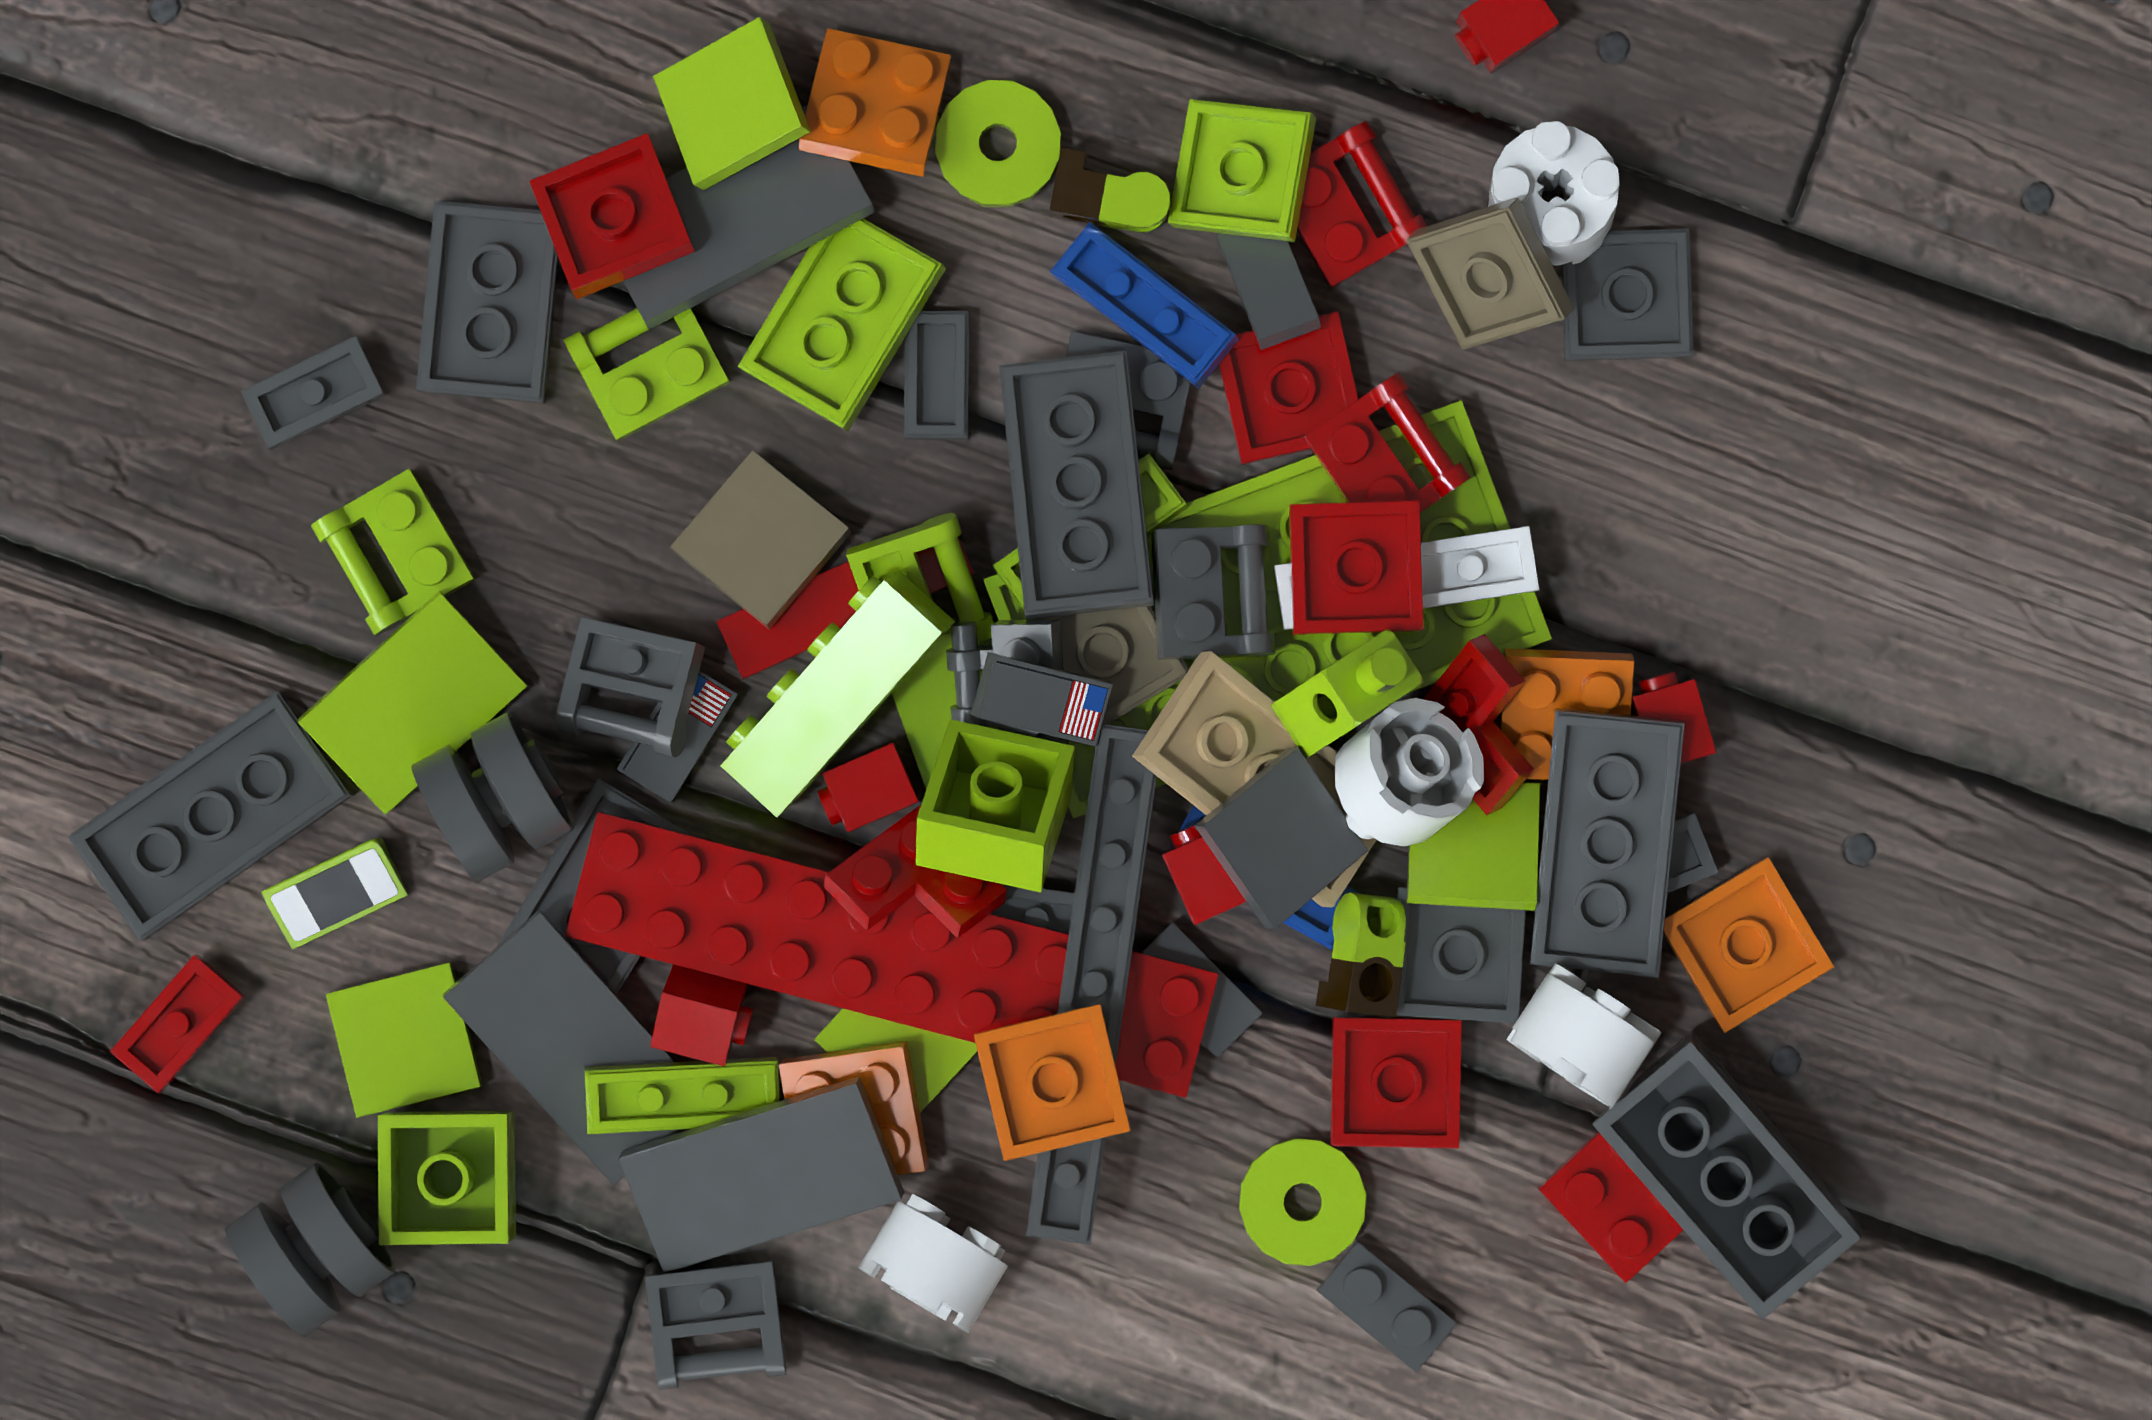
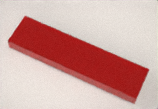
(815, 608)

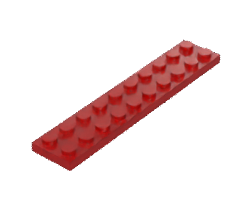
(786, 933)

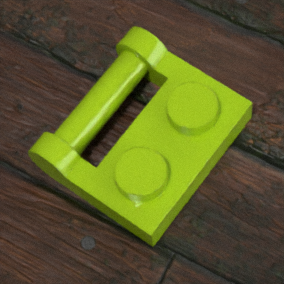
(651, 383)
(411, 540)
(898, 552)

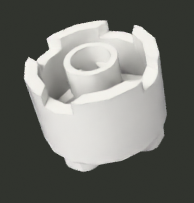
(1569, 163)
(1407, 773)
(1583, 1035)
(935, 1263)

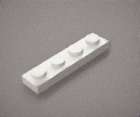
(1458, 570)

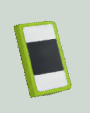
(335, 892)

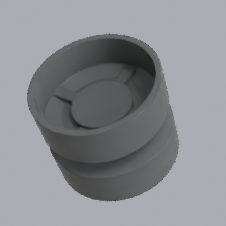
(508, 788)
(327, 1237)

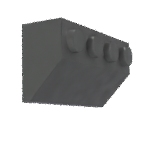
(1728, 1176)

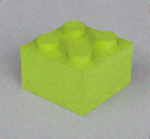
(995, 805)
(446, 1177)

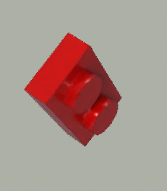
(177, 1023)

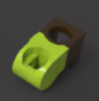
(1106, 200)
(1365, 956)

